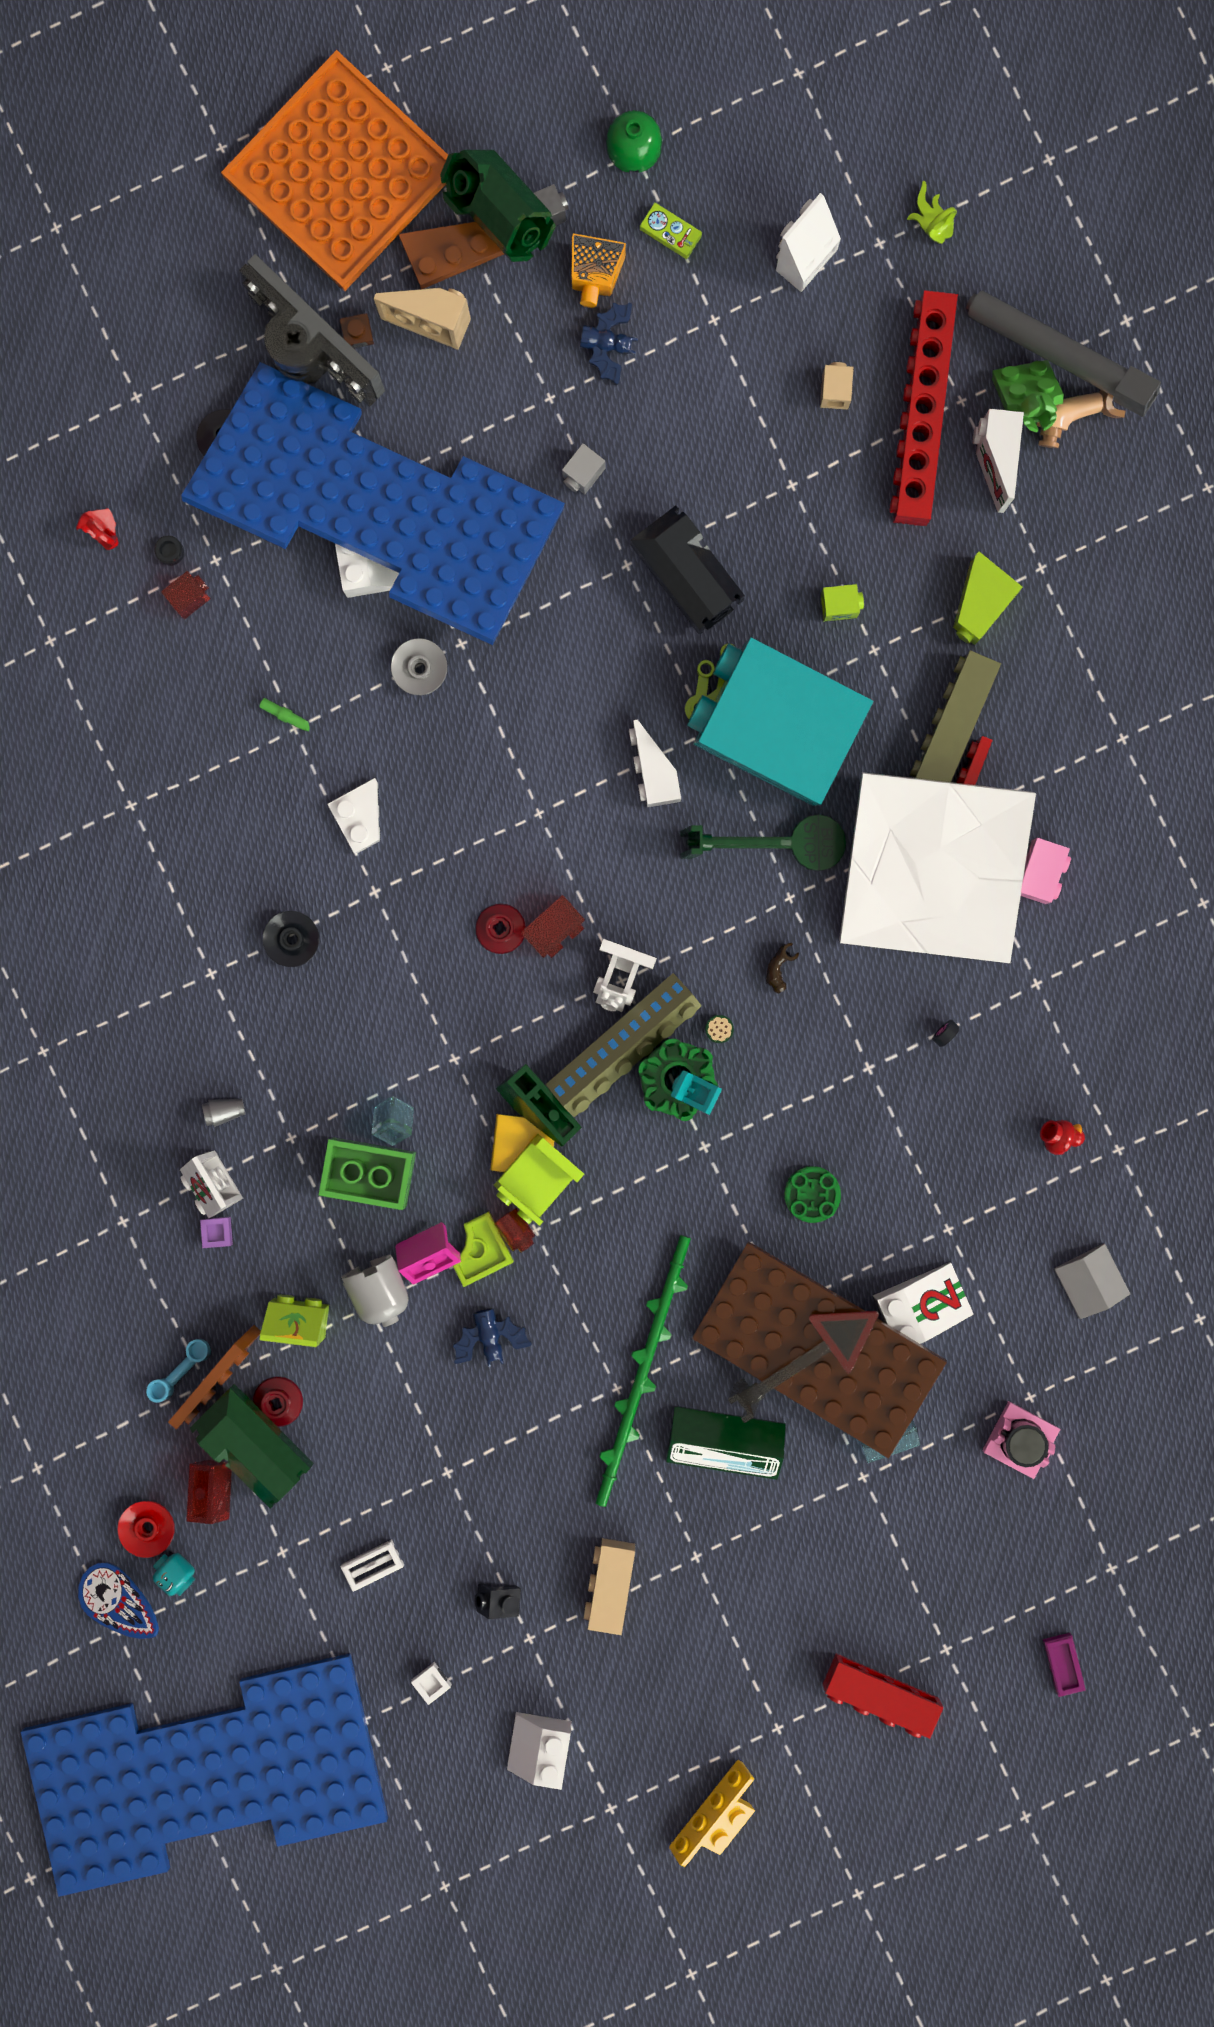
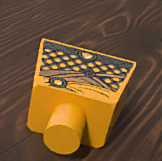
(595, 267)

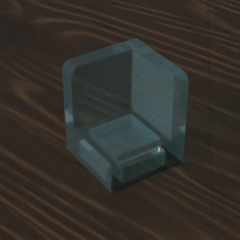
(392, 1121)

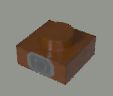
(357, 330)

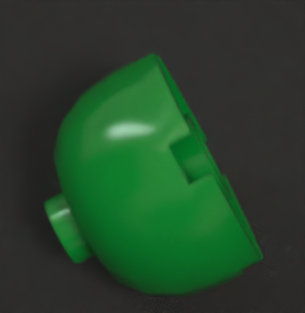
(634, 141)

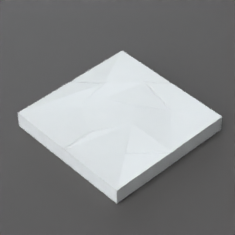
(936, 867)

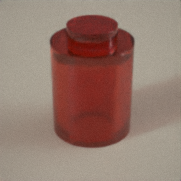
(515, 1231)

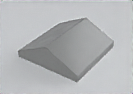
(1092, 1282)

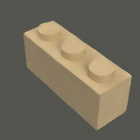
(610, 1586)

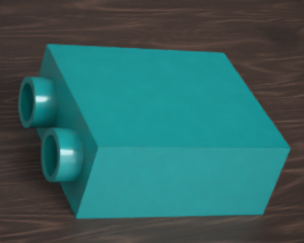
(779, 720)

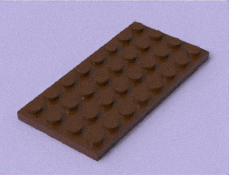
(765, 1324)

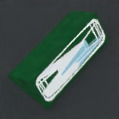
(726, 1443)

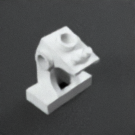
(624, 959)

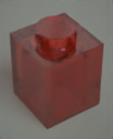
(186, 594)

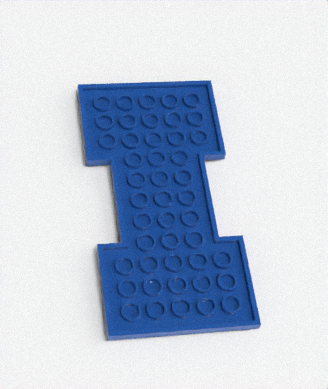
(295, 463)
(123, 1792)

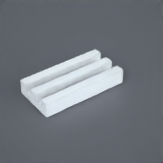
(393, 1554)

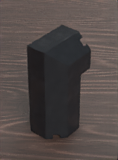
(687, 570)

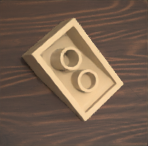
(428, 312)

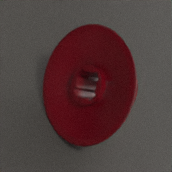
(509, 939)
(289, 1396)

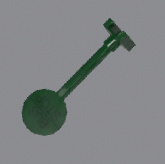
(815, 842)

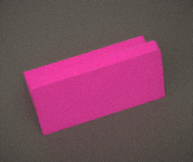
(426, 1254)

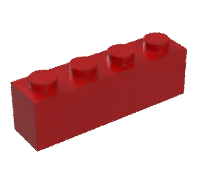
(882, 1696)

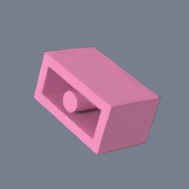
(1043, 870)

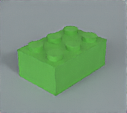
(367, 1173)

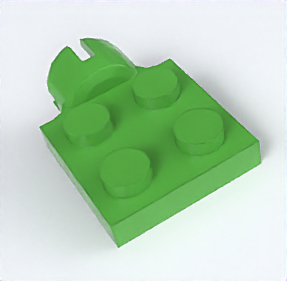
(1030, 390)

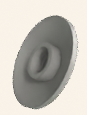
(415, 653)

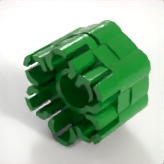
(654, 1068)

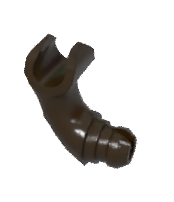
(774, 973)

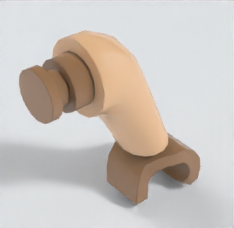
(1074, 409)

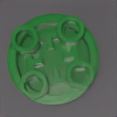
(812, 1194)

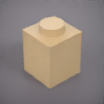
(836, 386)

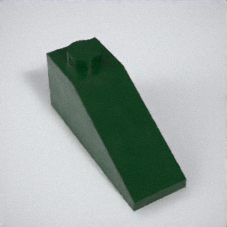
(538, 1105)

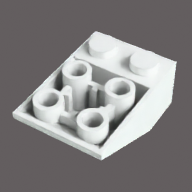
(807, 243)

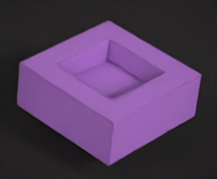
(216, 1232)

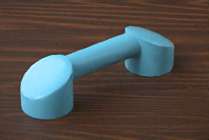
(162, 1389)

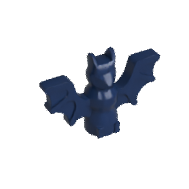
(604, 340)
(488, 1332)

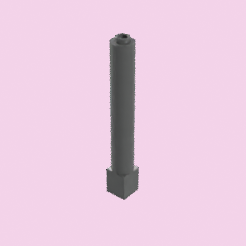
(1128, 386)

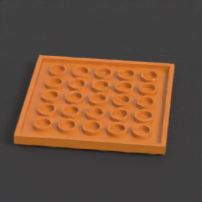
(339, 170)

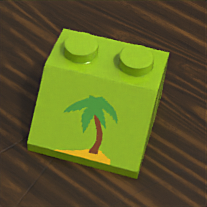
(295, 1321)

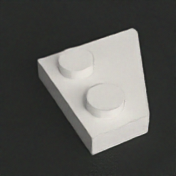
(359, 816)

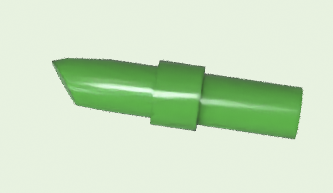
(284, 714)

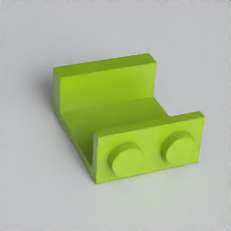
(536, 1179)

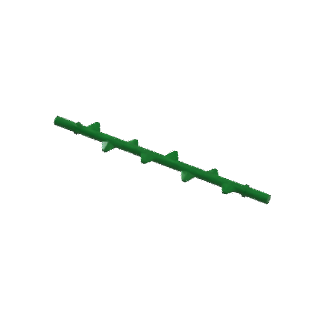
(644, 1358)

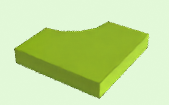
(483, 1250)

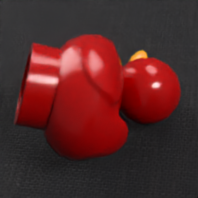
(1061, 1135)

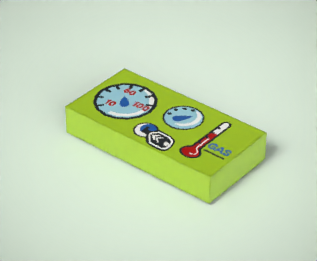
(670, 230)

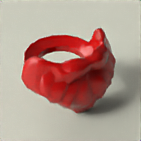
(100, 526)

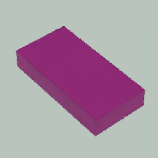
(1064, 1664)

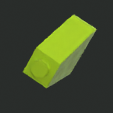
(983, 598)

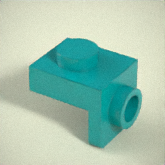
(695, 1092)

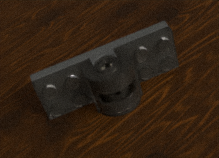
(302, 341)

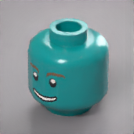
(173, 1574)

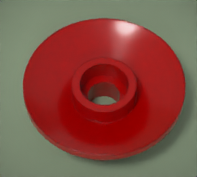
(138, 1539)

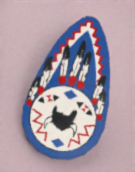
(116, 1602)

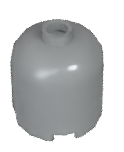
(377, 1291)

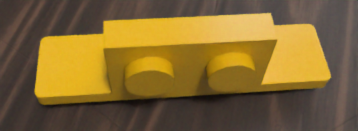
(717, 1818)

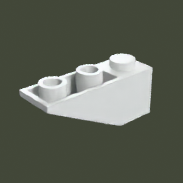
(658, 774)

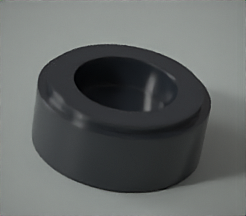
(169, 550)
(945, 1033)

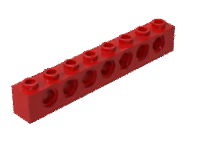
(941, 309)

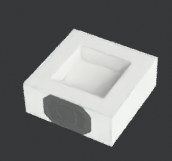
(431, 1683)

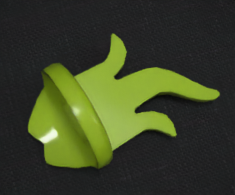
(934, 221)

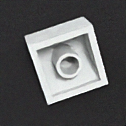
(362, 575)
(539, 1749)

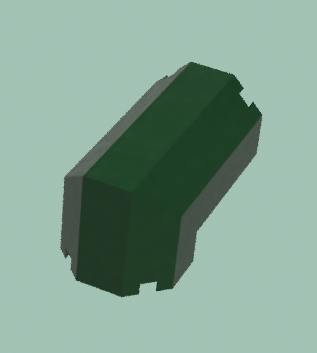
(498, 202)
(251, 1445)

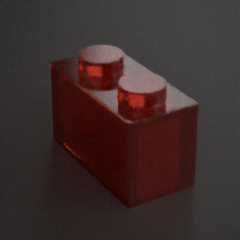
(553, 927)
(208, 1492)

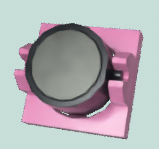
(1022, 1441)

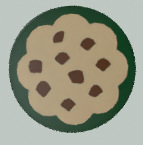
(719, 1029)

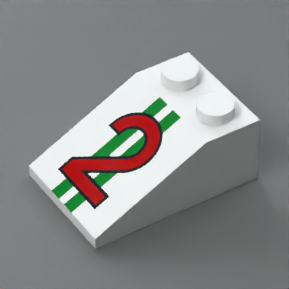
(998, 453)
(210, 1184)
(925, 1304)

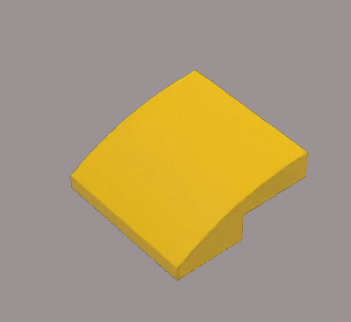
(511, 1138)

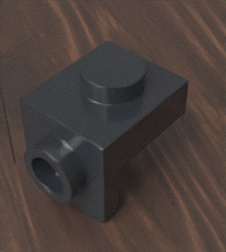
(498, 1601)

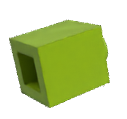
(841, 602)

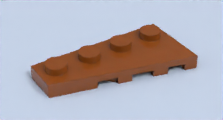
(447, 251)
(218, 1375)

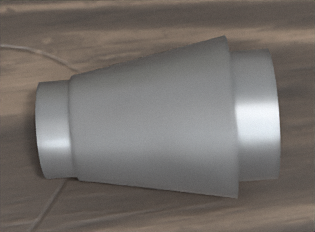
(222, 1111)

